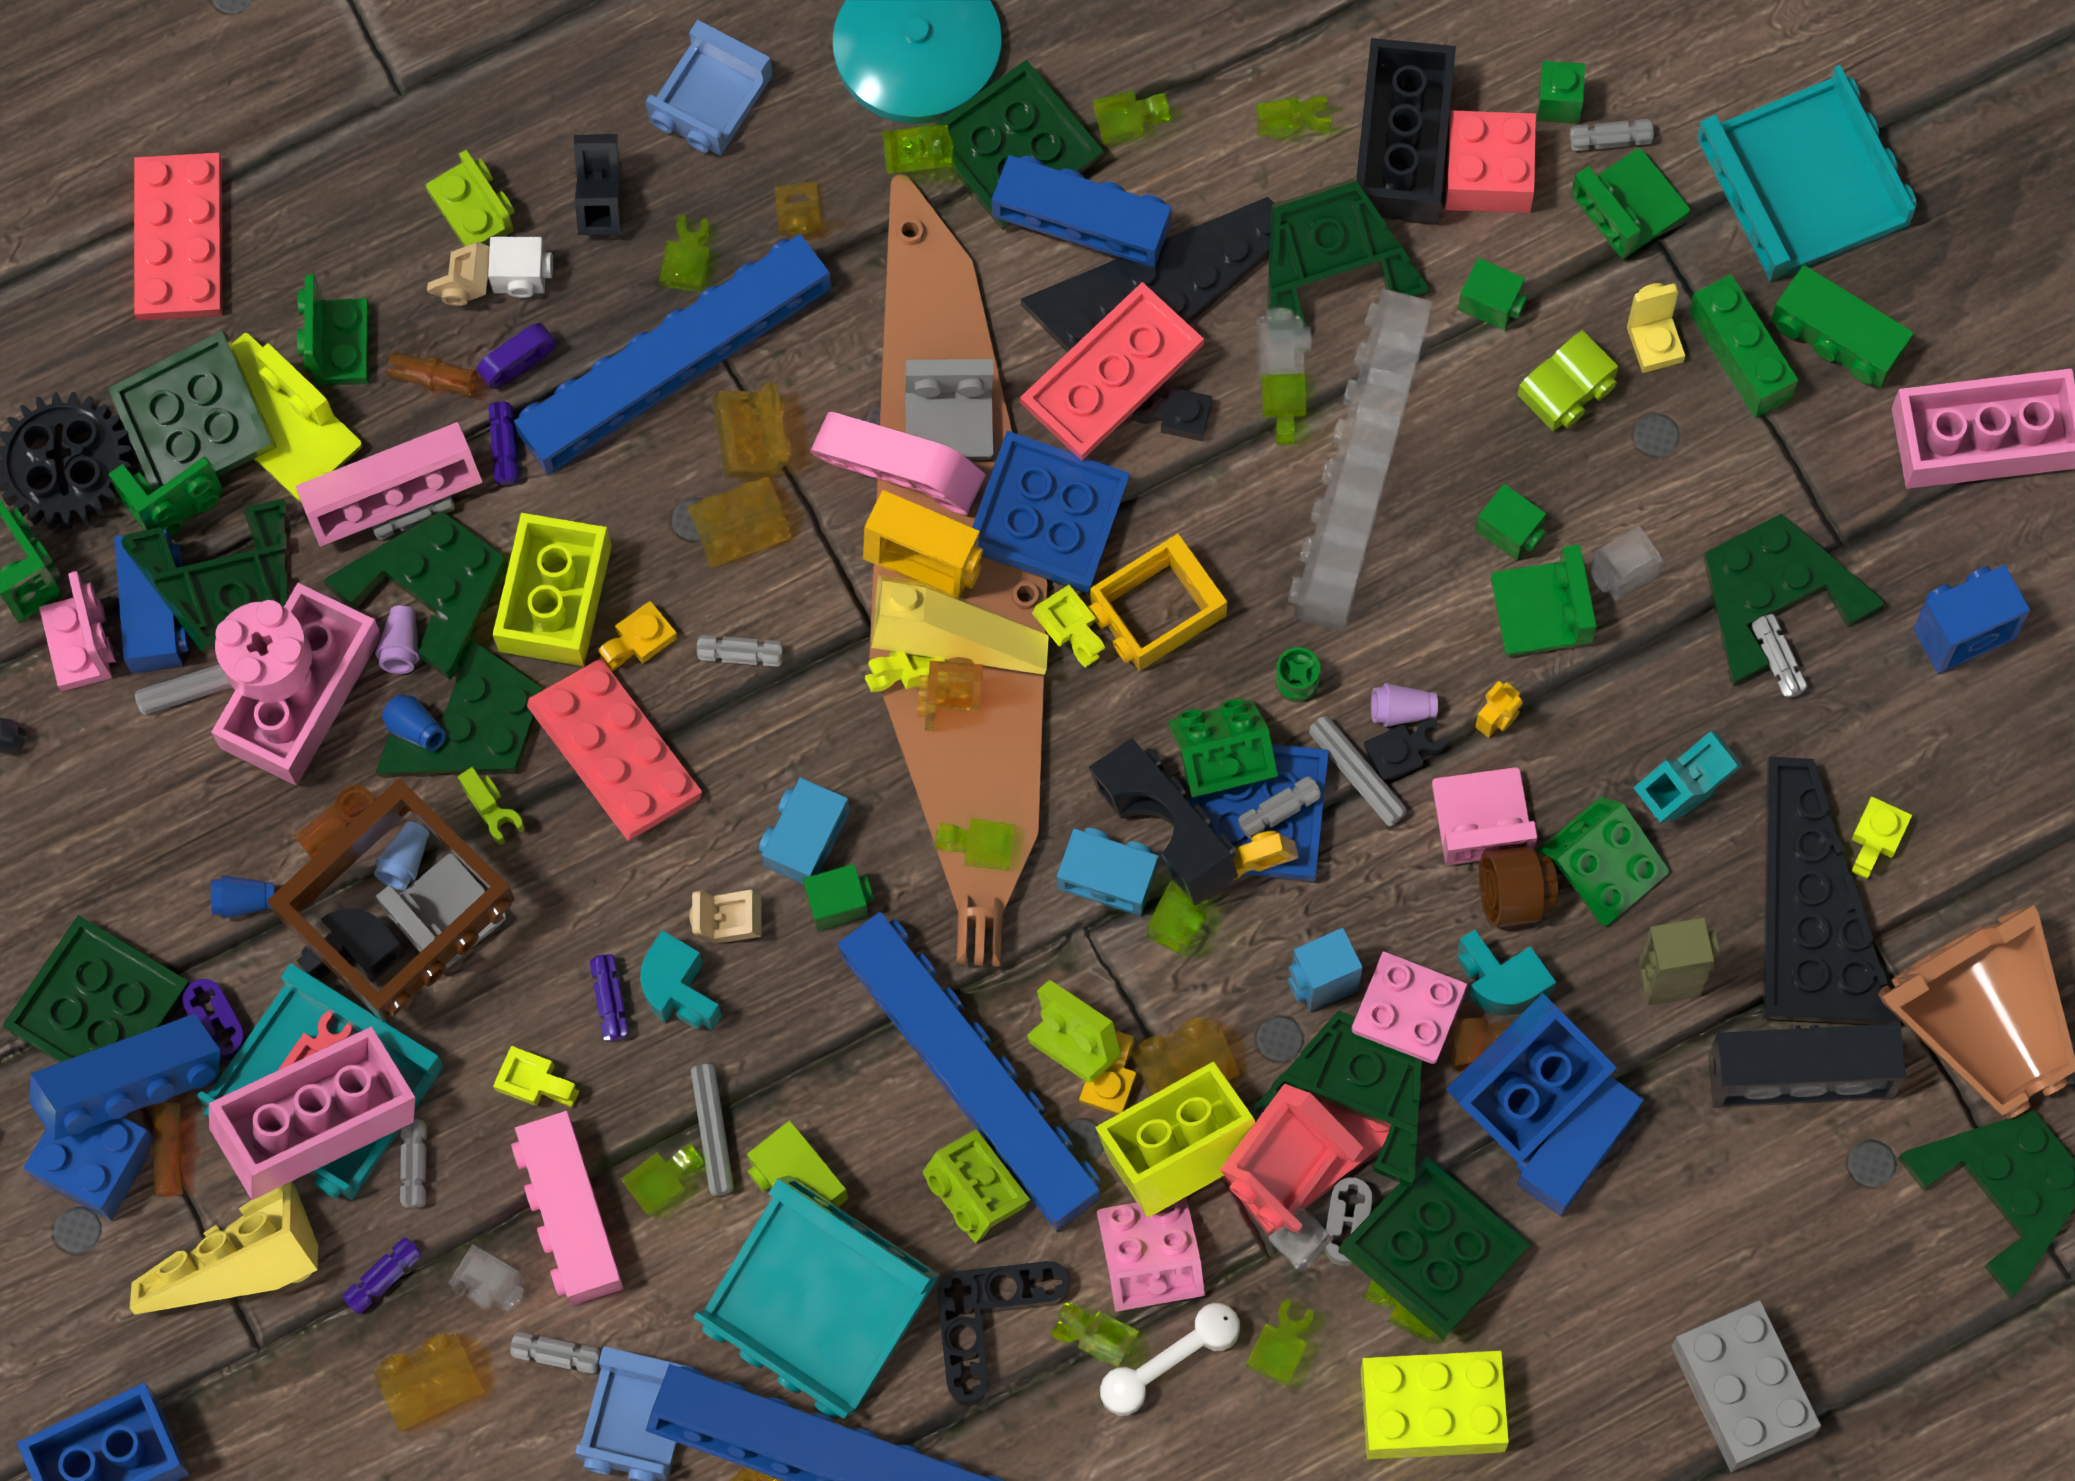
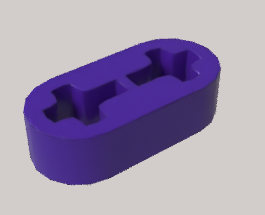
(516, 355)
(224, 1015)

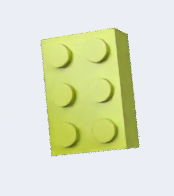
(552, 589)
(1176, 1138)
(1434, 1405)

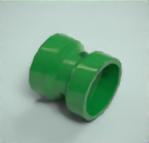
(1300, 666)

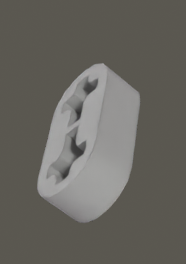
(1336, 1217)

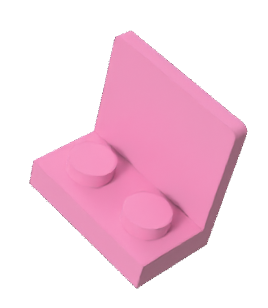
(77, 637)
(1481, 814)
(1409, 1008)
(1152, 1256)

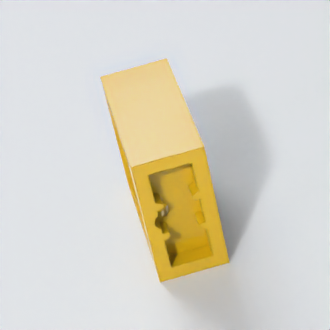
(922, 544)
(1192, 576)

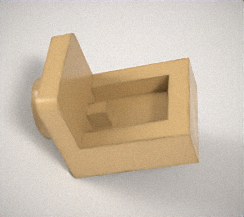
(466, 276)
(726, 916)

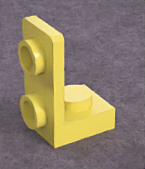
(1653, 328)

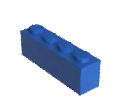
(1082, 210)
(124, 1077)

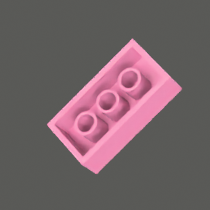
(1986, 428)
(288, 732)
(311, 1112)

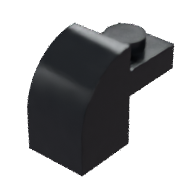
(598, 184)
(356, 936)

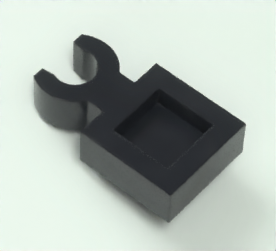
(1181, 413)
(1399, 753)

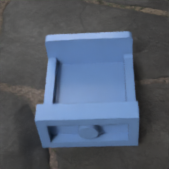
(710, 90)
(619, 1418)

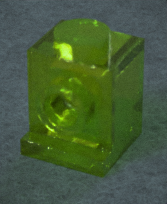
(917, 149)
(1175, 920)

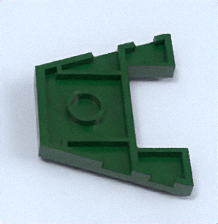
(1330, 235)
(442, 570)
(1768, 573)
(212, 589)
(483, 721)
(1364, 1081)
(2020, 1172)

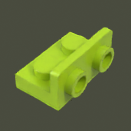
(471, 203)
(1074, 1033)
(974, 1185)

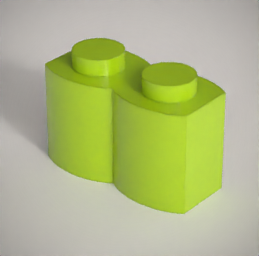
(1569, 381)

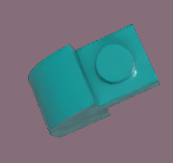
(1690, 780)
(666, 982)
(1505, 987)

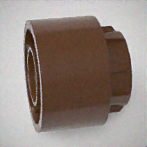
(1516, 886)

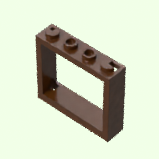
(346, 850)

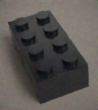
(1405, 128)

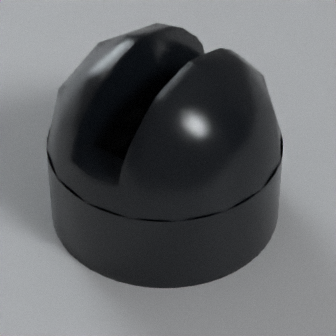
(11, 736)

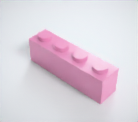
(388, 484)
(568, 1209)

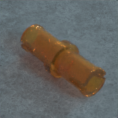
(432, 374)
(167, 1149)

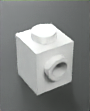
(519, 265)

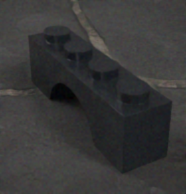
(1136, 786)

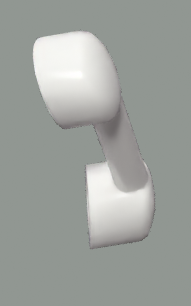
(1125, 1389)

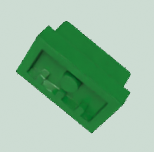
(1629, 202)
(333, 336)
(174, 502)
(29, 582)
(1544, 605)
(1223, 746)
(1606, 858)

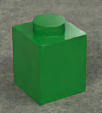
(1560, 92)
(1492, 294)
(1511, 523)
(838, 897)

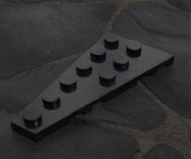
(1188, 276)
(1815, 927)

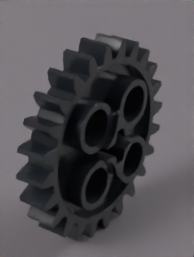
(25, 466)

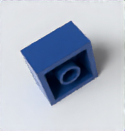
(1970, 617)
(93, 1165)

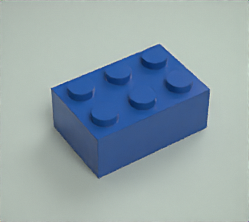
(1531, 1078)
(108, 1442)

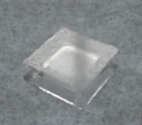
(1305, 1245)

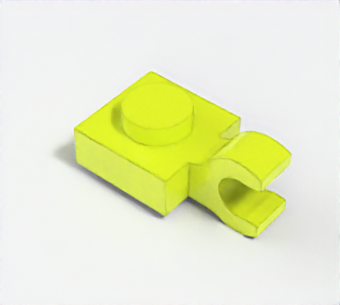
(1069, 619)
(898, 667)
(1878, 832)
(529, 1076)

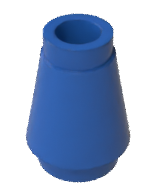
(412, 722)
(239, 896)

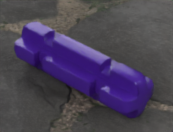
(503, 443)
(609, 998)
(382, 1275)

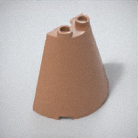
(1991, 1011)

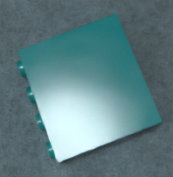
(1807, 176)
(298, 1012)
(817, 1299)

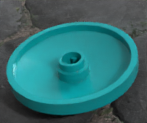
(916, 55)

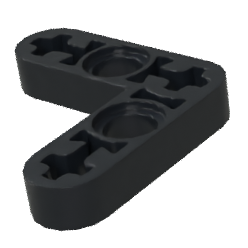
(982, 1302)

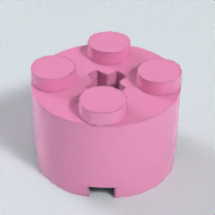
(259, 628)

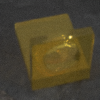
(800, 216)

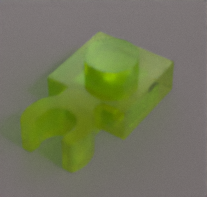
(686, 261)
(1278, 1349)

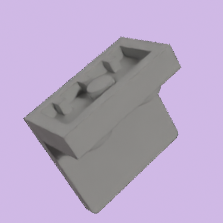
(951, 404)
(433, 903)

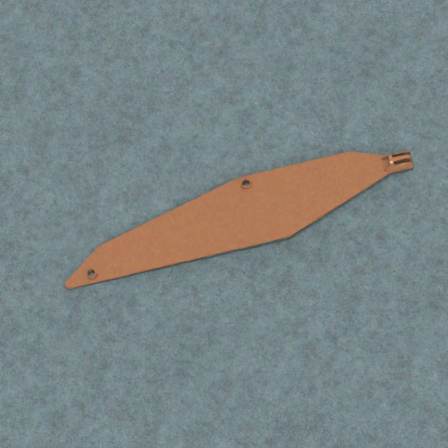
(988, 758)

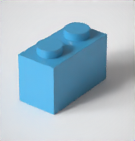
(804, 831)
(1107, 870)
(1325, 970)

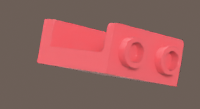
(1287, 1156)

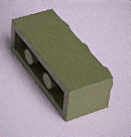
(1677, 960)

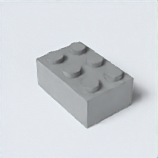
(1745, 1386)

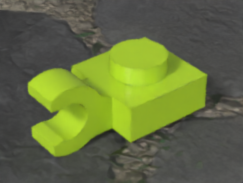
(483, 796)

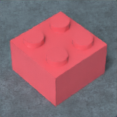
(1490, 161)

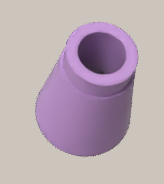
(399, 641)
(1402, 705)

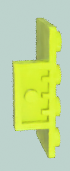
(298, 416)

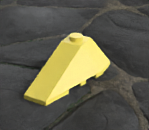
(937, 624)
(250, 1256)

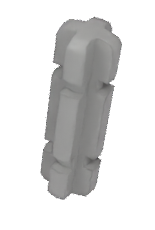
(1611, 134)
(412, 517)
(740, 650)
(1779, 656)
(1279, 807)
(413, 1164)
(555, 1352)

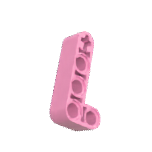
(899, 459)

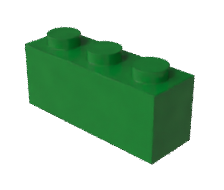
(1841, 327)
(1743, 346)

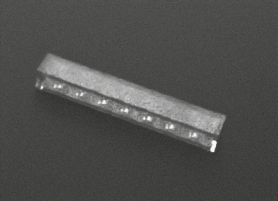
(1362, 459)

